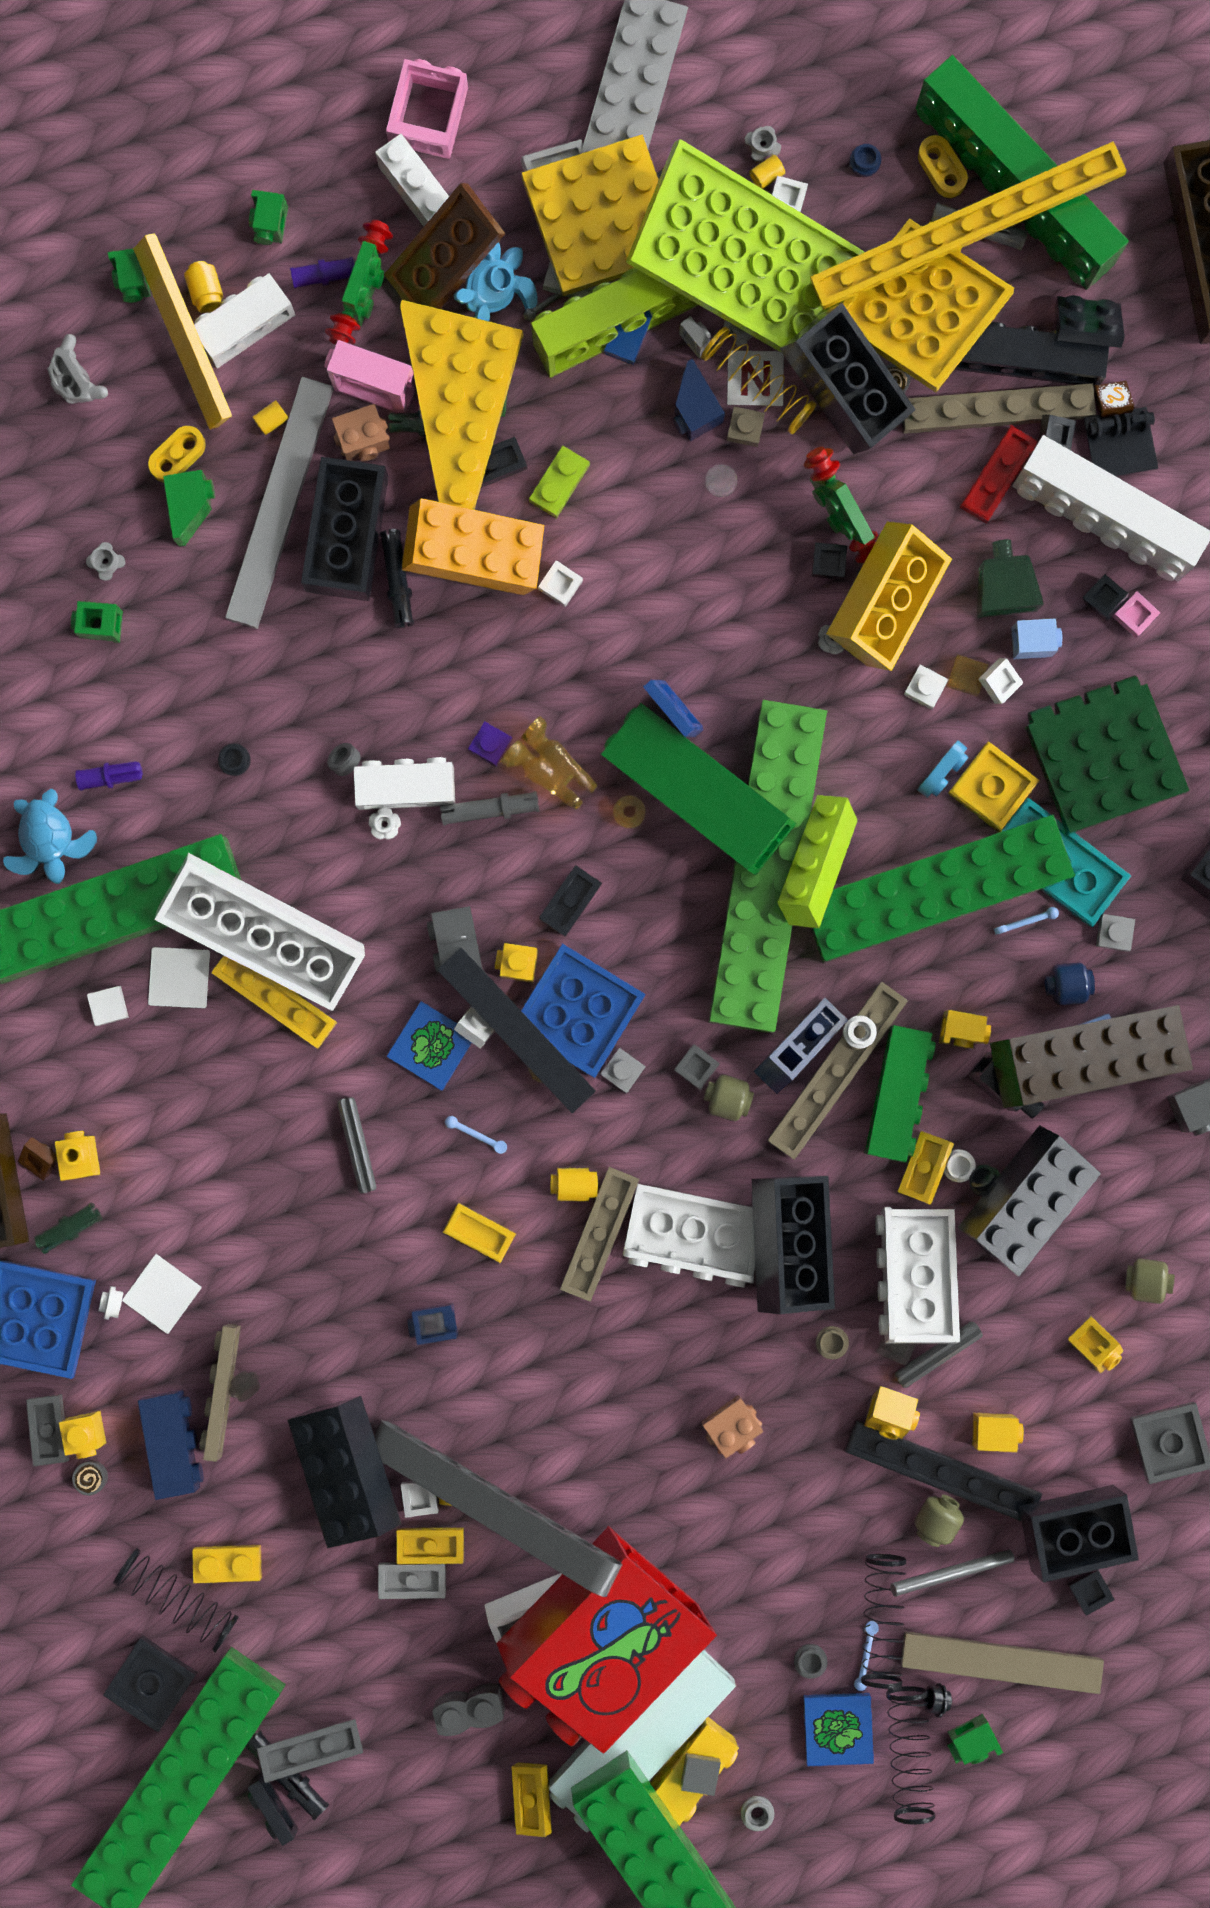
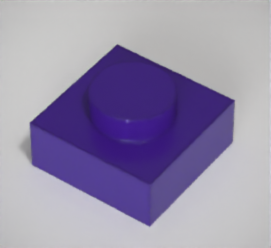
(490, 744)

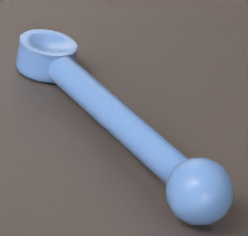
(1051, 913)
(499, 1146)
(871, 1630)

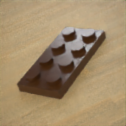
(445, 250)

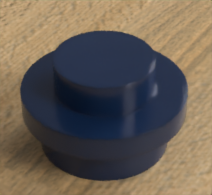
(865, 160)

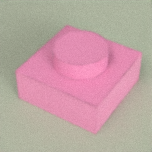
(1136, 614)

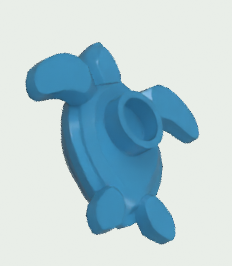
(494, 284)
(46, 838)

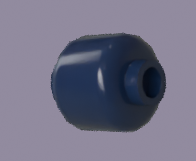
(1070, 984)

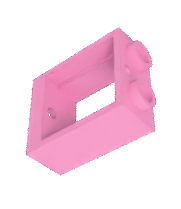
(422, 138)
(370, 377)

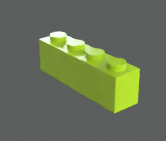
(817, 861)

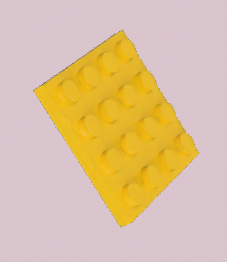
(592, 210)
(930, 314)

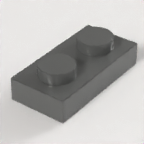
(44, 1429)

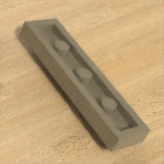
(599, 1234)
(218, 1405)

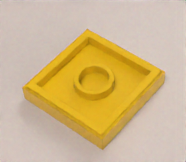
(993, 786)

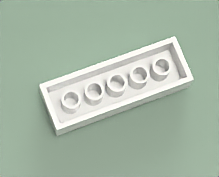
(1112, 510)
(260, 932)

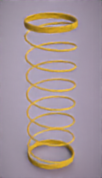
(808, 408)

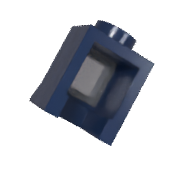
(433, 1324)

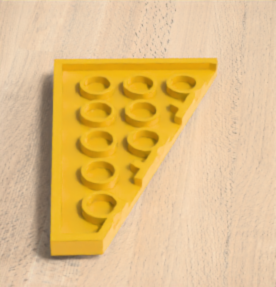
(461, 387)

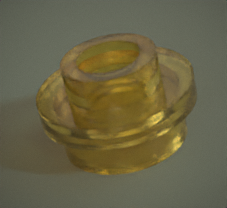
(629, 822)

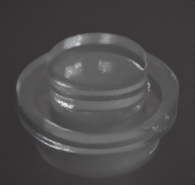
(721, 480)

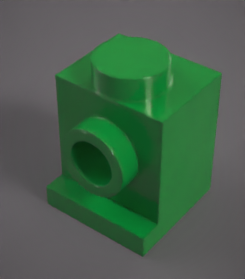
(268, 217)
(128, 275)
(88, 612)
(973, 1741)

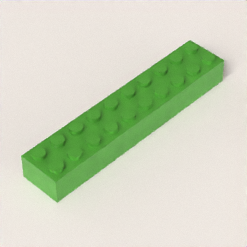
(754, 927)

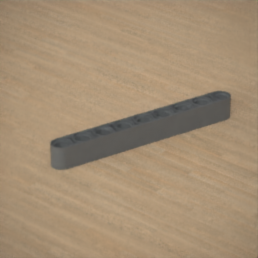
(497, 1509)

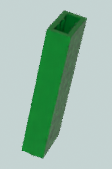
(698, 788)

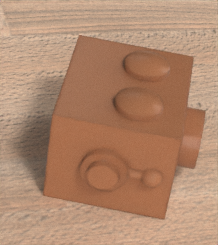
(361, 434)
(732, 1427)

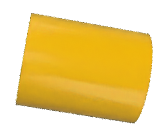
(767, 171)
(270, 417)

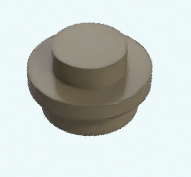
(832, 1342)

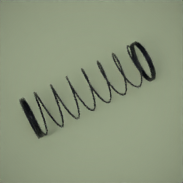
(126, 1567)
(883, 1675)
(910, 1809)

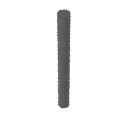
(952, 1572)

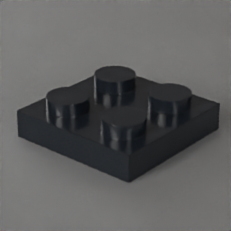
(1089, 321)
(150, 1683)

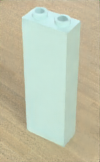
(655, 1733)

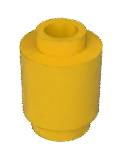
(203, 286)
(574, 1184)

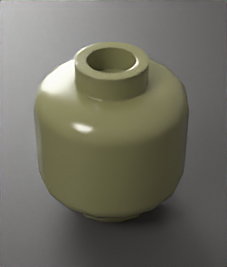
(728, 1098)
(1149, 1281)
(939, 1520)

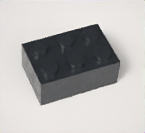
(1078, 1533)

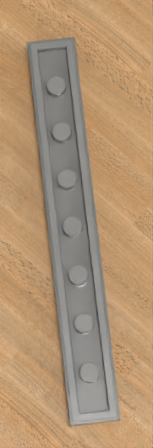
(279, 503)

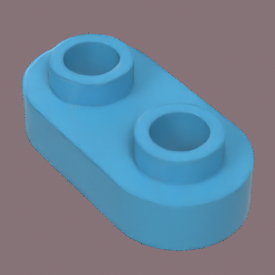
(952, 760)

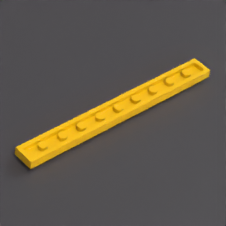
(968, 225)

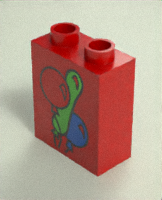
(600, 1656)

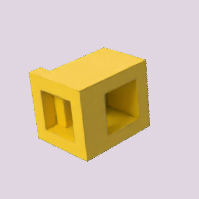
(964, 1029)

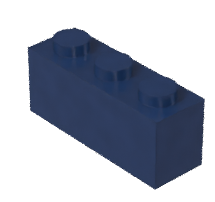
(170, 1444)

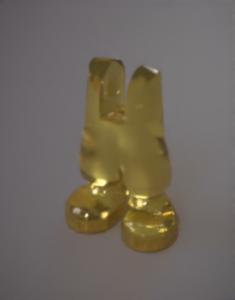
(553, 767)

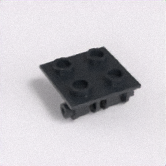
(1122, 442)

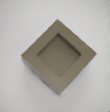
(745, 426)

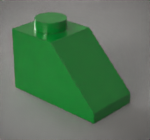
(188, 503)

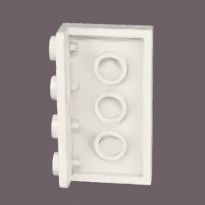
(691, 1235)
(918, 1276)

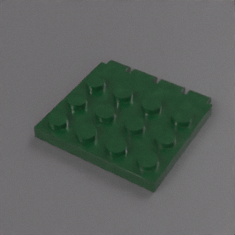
(1105, 754)

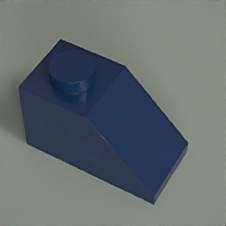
(696, 405)

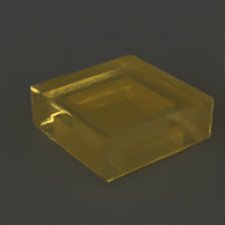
(965, 675)

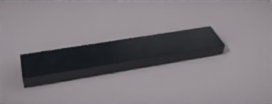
(516, 1030)
(940, 1471)

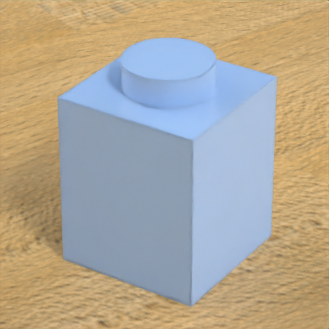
(1035, 638)

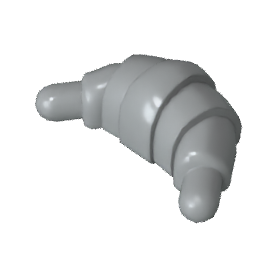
(70, 378)

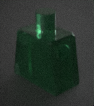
(1007, 583)

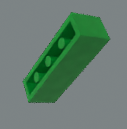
(899, 1093)

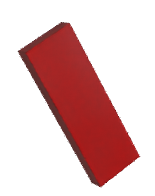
(998, 474)

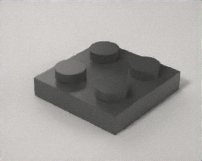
(1171, 1442)

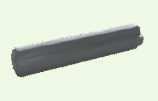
(356, 1145)
(937, 1355)

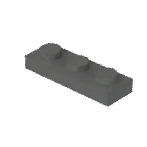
(309, 1750)

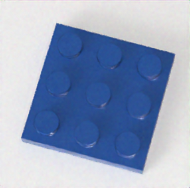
(581, 1009)
(42, 1318)

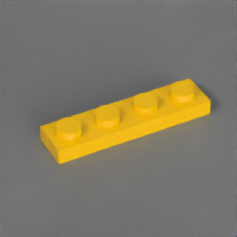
(277, 1001)

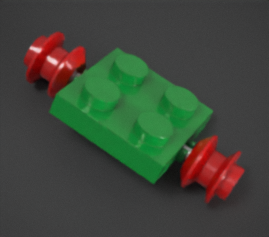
(363, 280)
(839, 502)

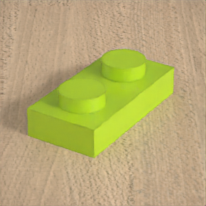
(559, 481)

